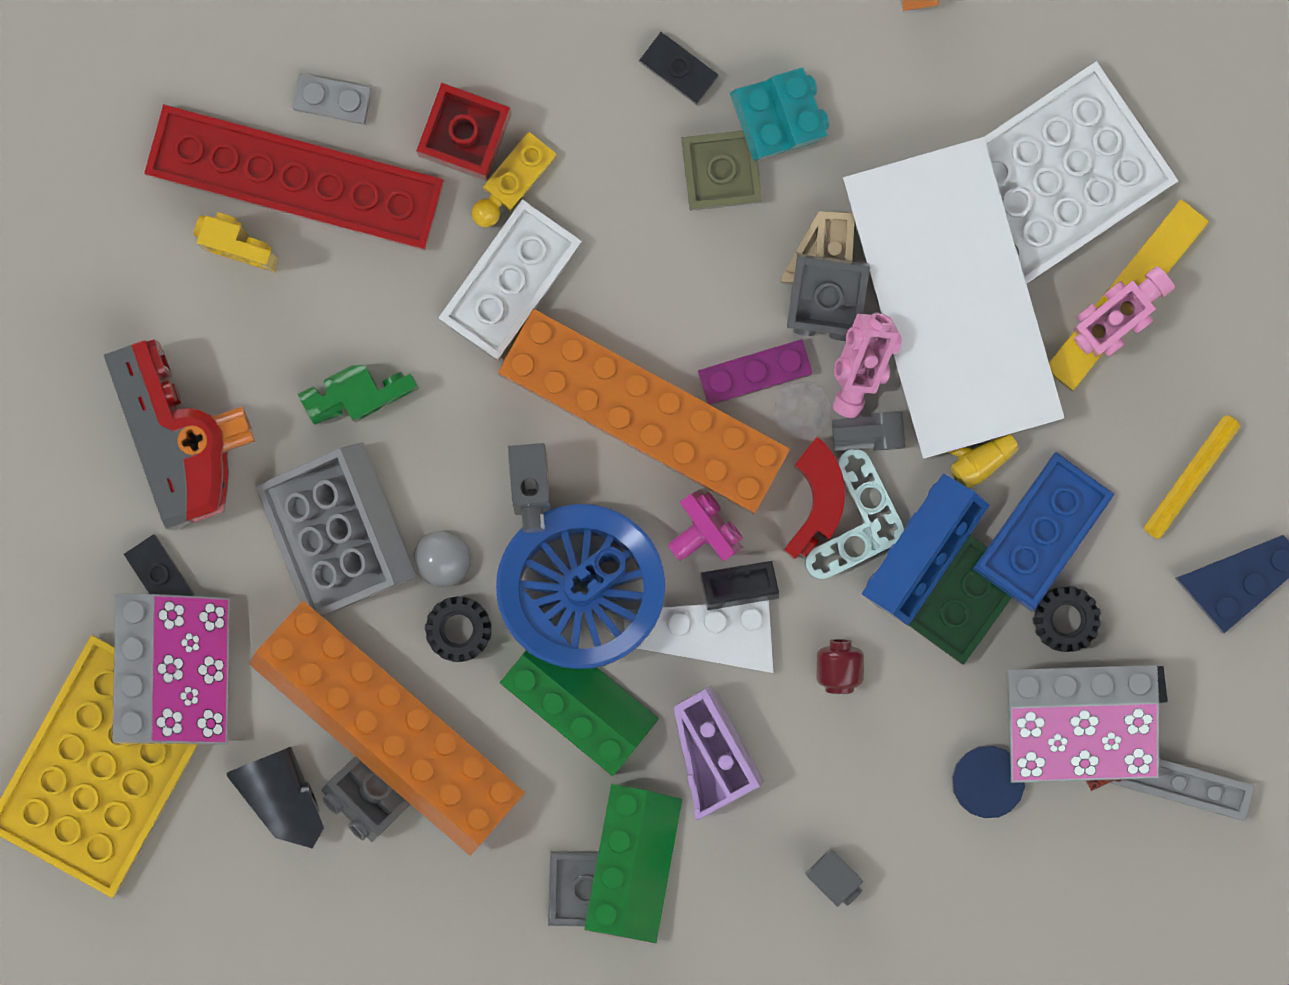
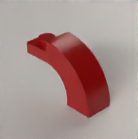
(828, 496)

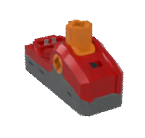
(183, 480)

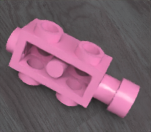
(1113, 321)
(864, 361)

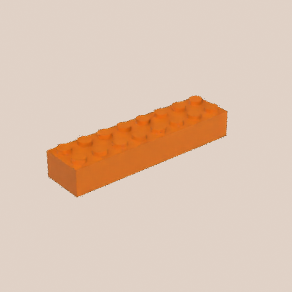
(643, 411)
(386, 727)

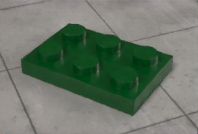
(960, 606)

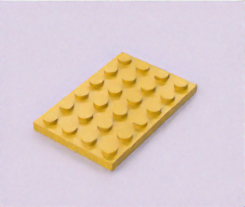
(79, 793)

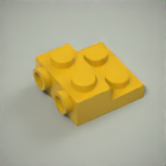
(228, 239)

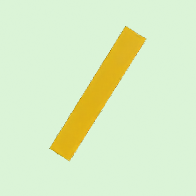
(1161, 250)

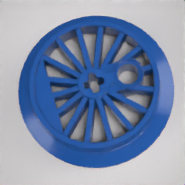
(534, 628)

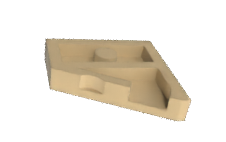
(828, 237)

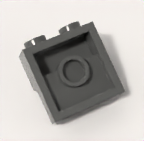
(826, 295)
(363, 800)

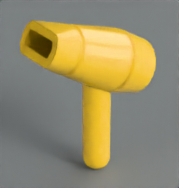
(980, 463)

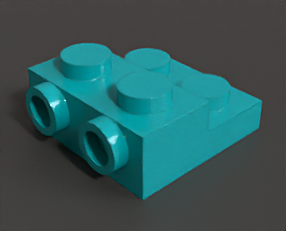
(780, 114)

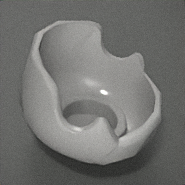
(442, 559)

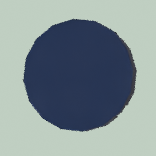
(984, 782)

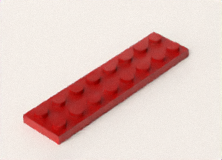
(294, 177)

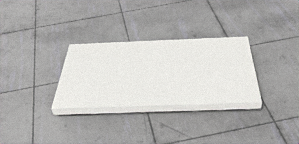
(956, 297)

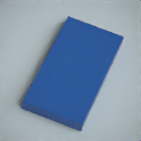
(1043, 531)

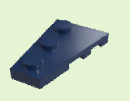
(1238, 582)

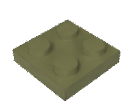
(720, 171)

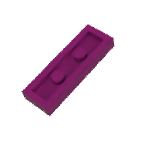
(755, 372)

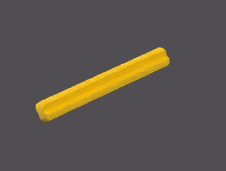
(1192, 477)

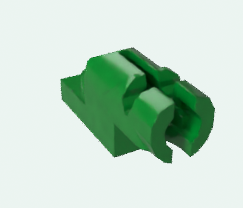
(356, 392)

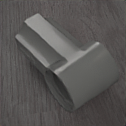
(878, 432)

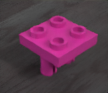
(706, 528)

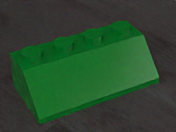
(583, 708)
(633, 864)

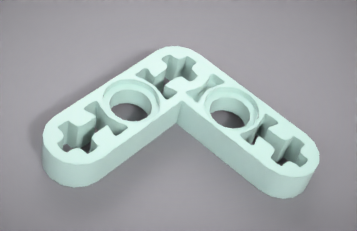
(866, 531)

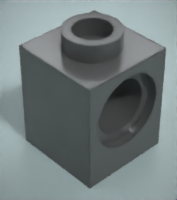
(835, 879)

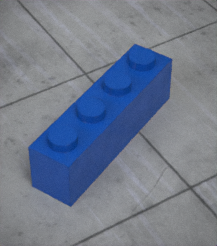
(925, 549)

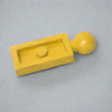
(512, 179)

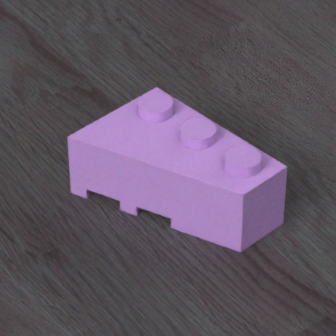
(713, 753)

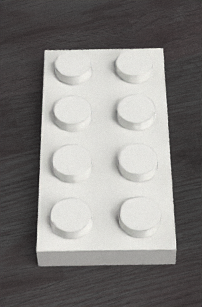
(510, 280)

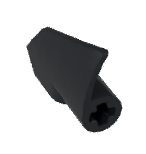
(280, 797)

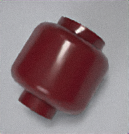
(840, 667)

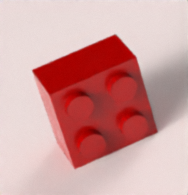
(464, 131)

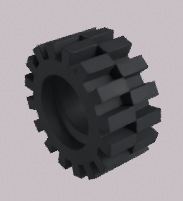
(458, 606)
(1089, 619)

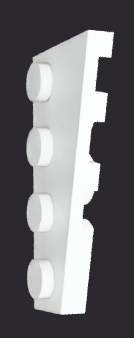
(722, 635)

